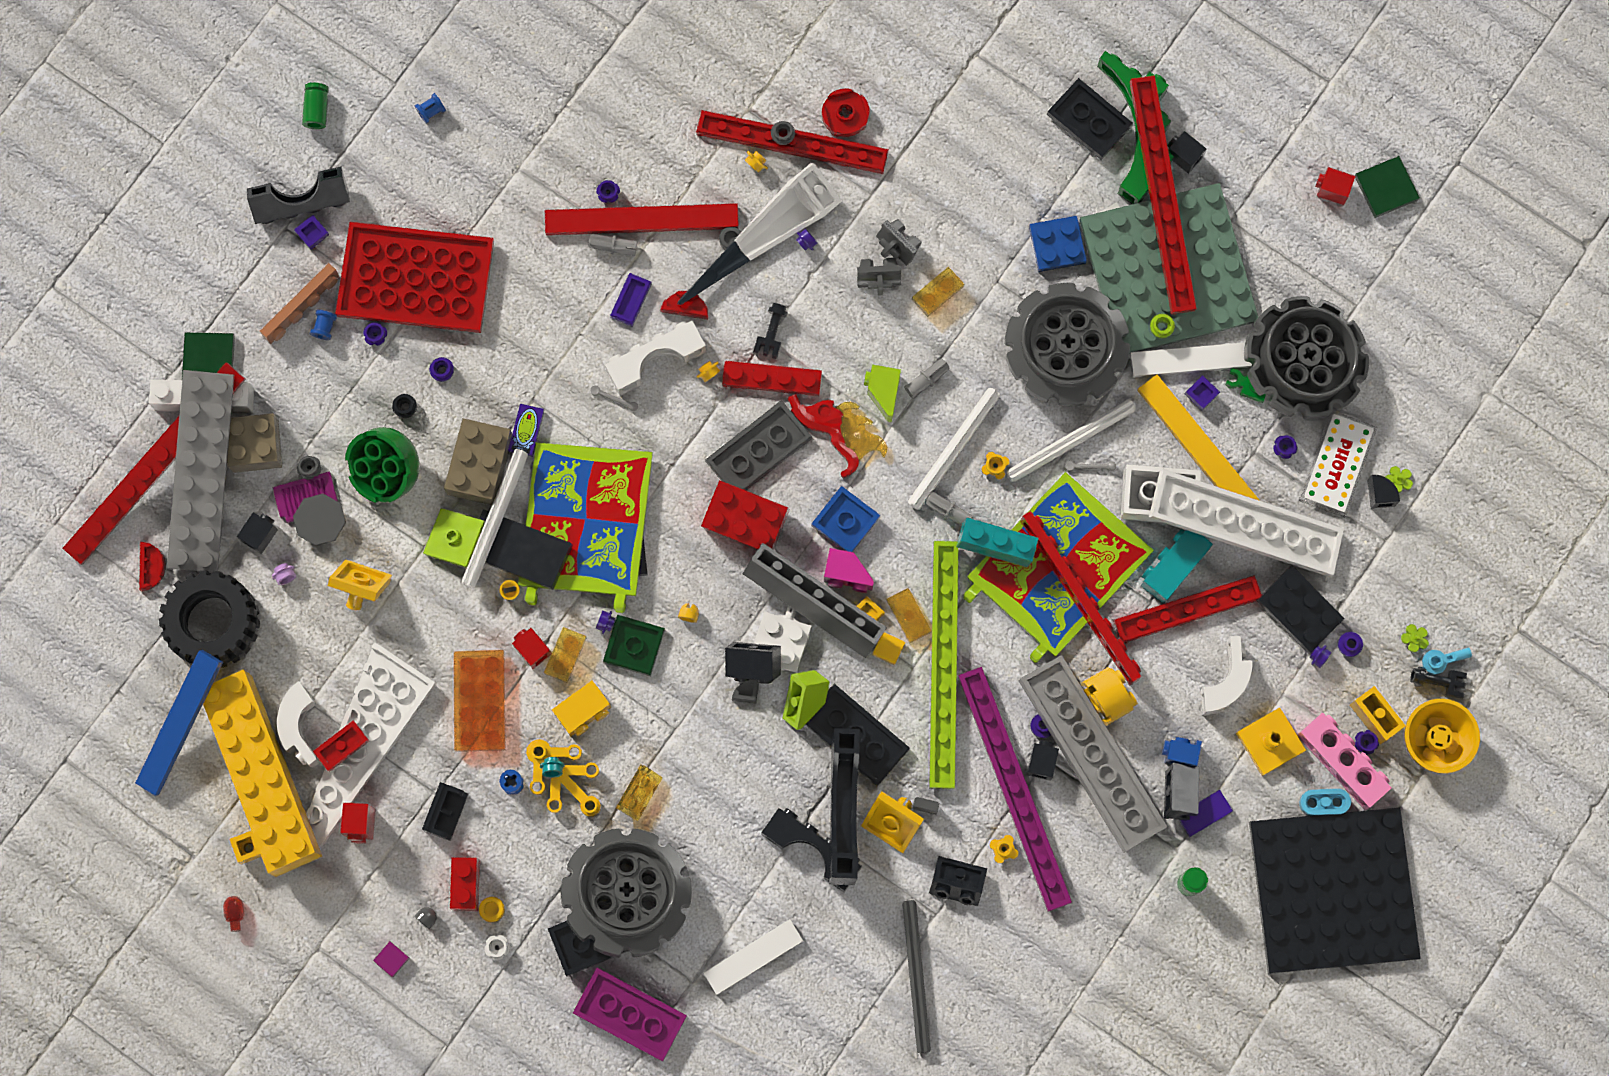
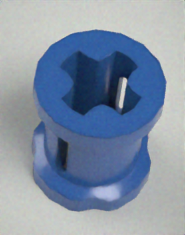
(430, 108)
(323, 325)
(512, 774)

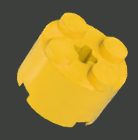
(1109, 695)

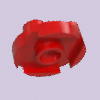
(852, 102)

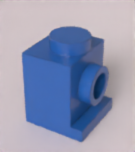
(1181, 751)

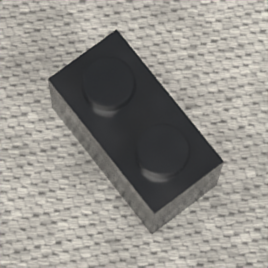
(753, 661)

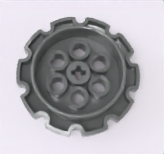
(1340, 341)
(1034, 365)
(668, 892)

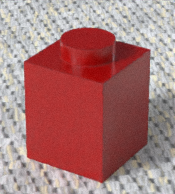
(1334, 185)
(531, 647)

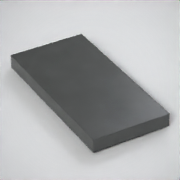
(759, 447)

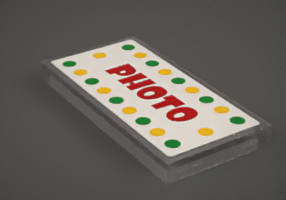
(1338, 464)

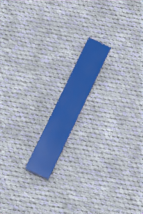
(179, 722)

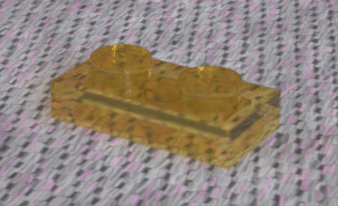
(938, 291)
(908, 615)
(565, 655)
(639, 792)

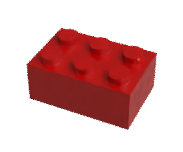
(744, 516)

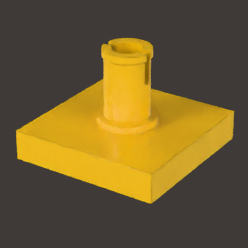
(359, 583)
(1270, 741)
(892, 821)

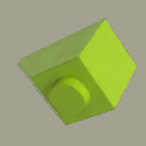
(883, 388)
(804, 697)

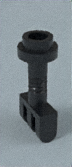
(777, 311)
(1419, 677)

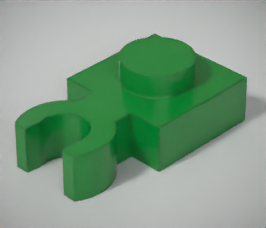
(1244, 383)

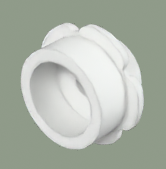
(490, 947)

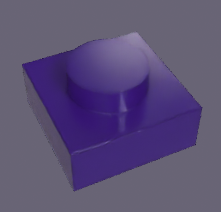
(311, 232)
(1202, 393)

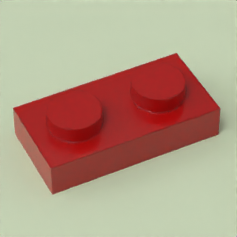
(341, 746)

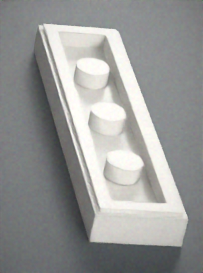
(753, 957)

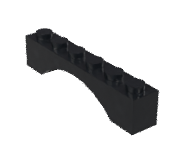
(843, 807)

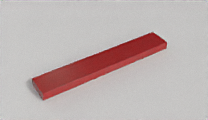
(1187, 609)

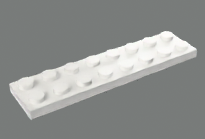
(1246, 523)

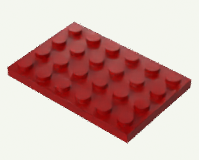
(415, 277)

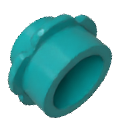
(552, 767)

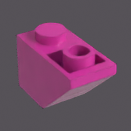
(847, 570)

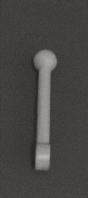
(595, 391)
(1070, 466)

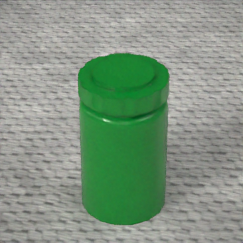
(315, 105)
(1192, 881)

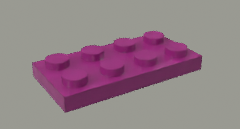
(629, 1014)

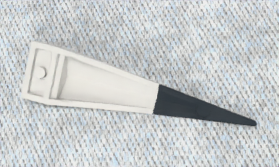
(792, 209)

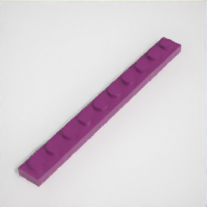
(1014, 789)

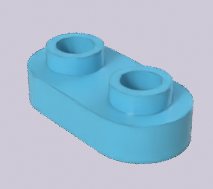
(1324, 802)

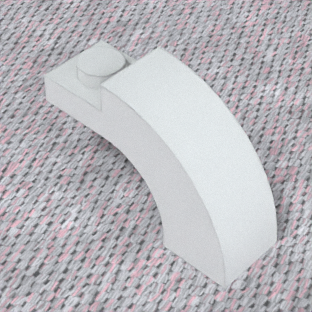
(1224, 694)
(289, 723)

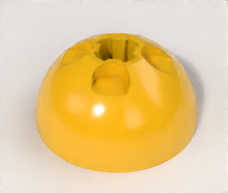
(1452, 728)

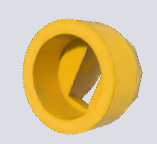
(512, 594)
(689, 614)

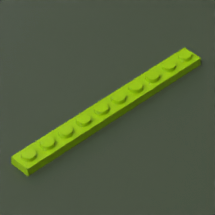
(943, 665)

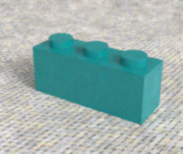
(997, 542)
(1175, 564)

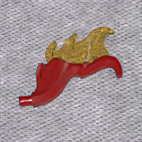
(844, 427)

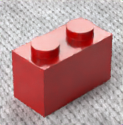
(358, 822)
(464, 884)

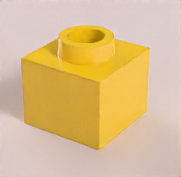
(240, 842)

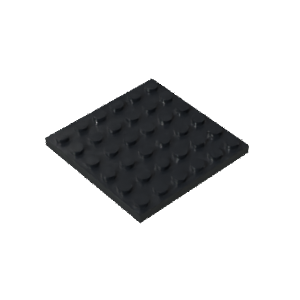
(1334, 890)

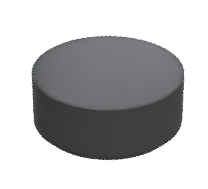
(727, 236)

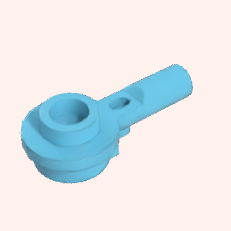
(1436, 661)

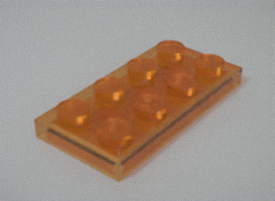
(479, 701)

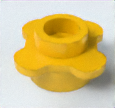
(756, 161)
(708, 370)
(993, 458)
(1001, 855)

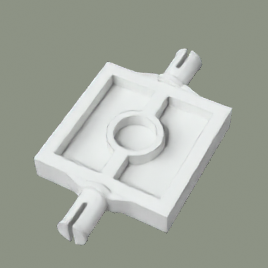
(787, 633)

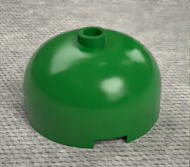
(382, 464)

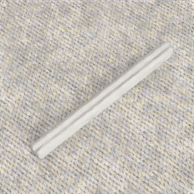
(1071, 440)
(954, 448)
(494, 518)

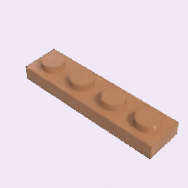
(293, 311)

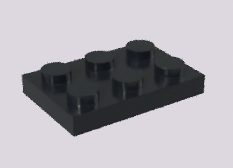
(1089, 118)
(1300, 609)
(573, 952)

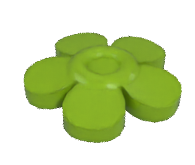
(1400, 480)
(1415, 638)

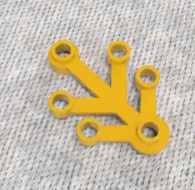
(568, 770)

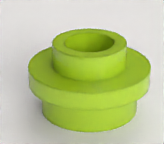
(1162, 318)

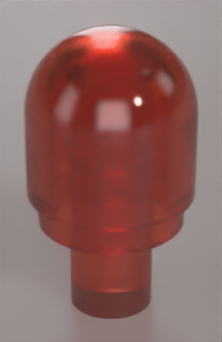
(233, 912)

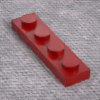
(772, 378)

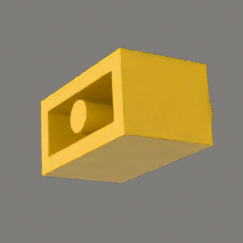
(582, 709)
(1377, 715)

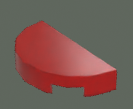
(692, 308)
(151, 566)

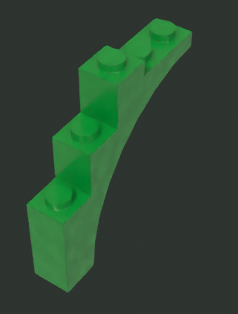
(1135, 184)

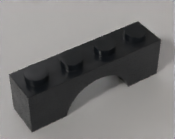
(270, 204)
(786, 830)

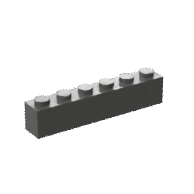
(814, 600)

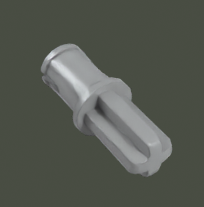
(612, 244)
(927, 378)
(947, 508)

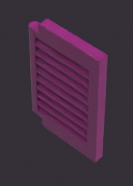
(291, 494)

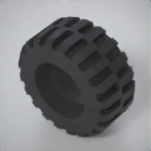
(192, 592)

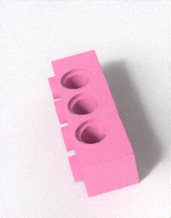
(1346, 775)

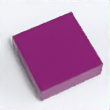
(391, 959)

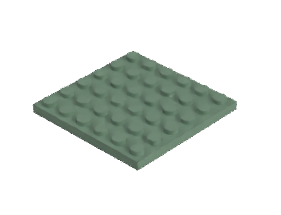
(1131, 273)

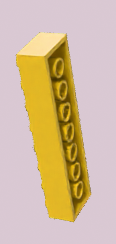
(260, 774)

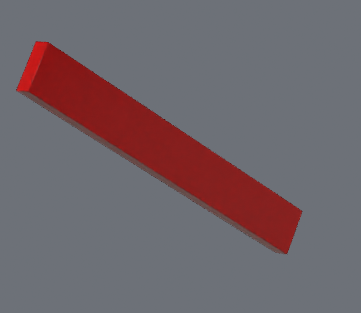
(803, 145)
(641, 219)

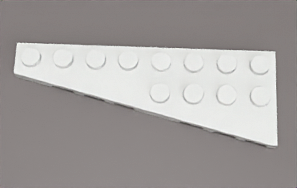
(382, 708)

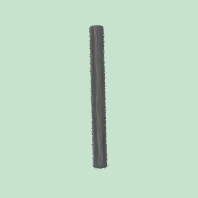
(916, 976)

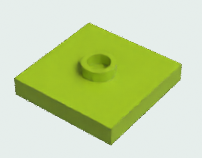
(454, 537)

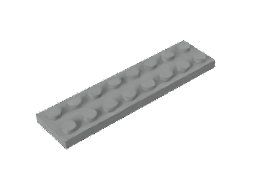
(200, 471)
(1092, 753)

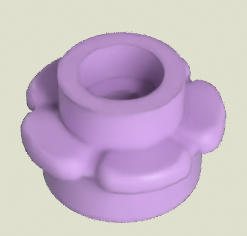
(284, 574)

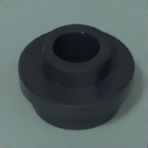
(401, 399)

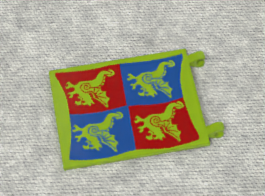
(597, 505)
(1098, 549)

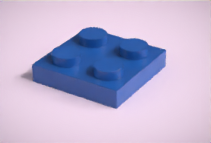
(1057, 243)
(845, 520)

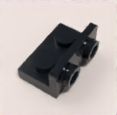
(958, 881)

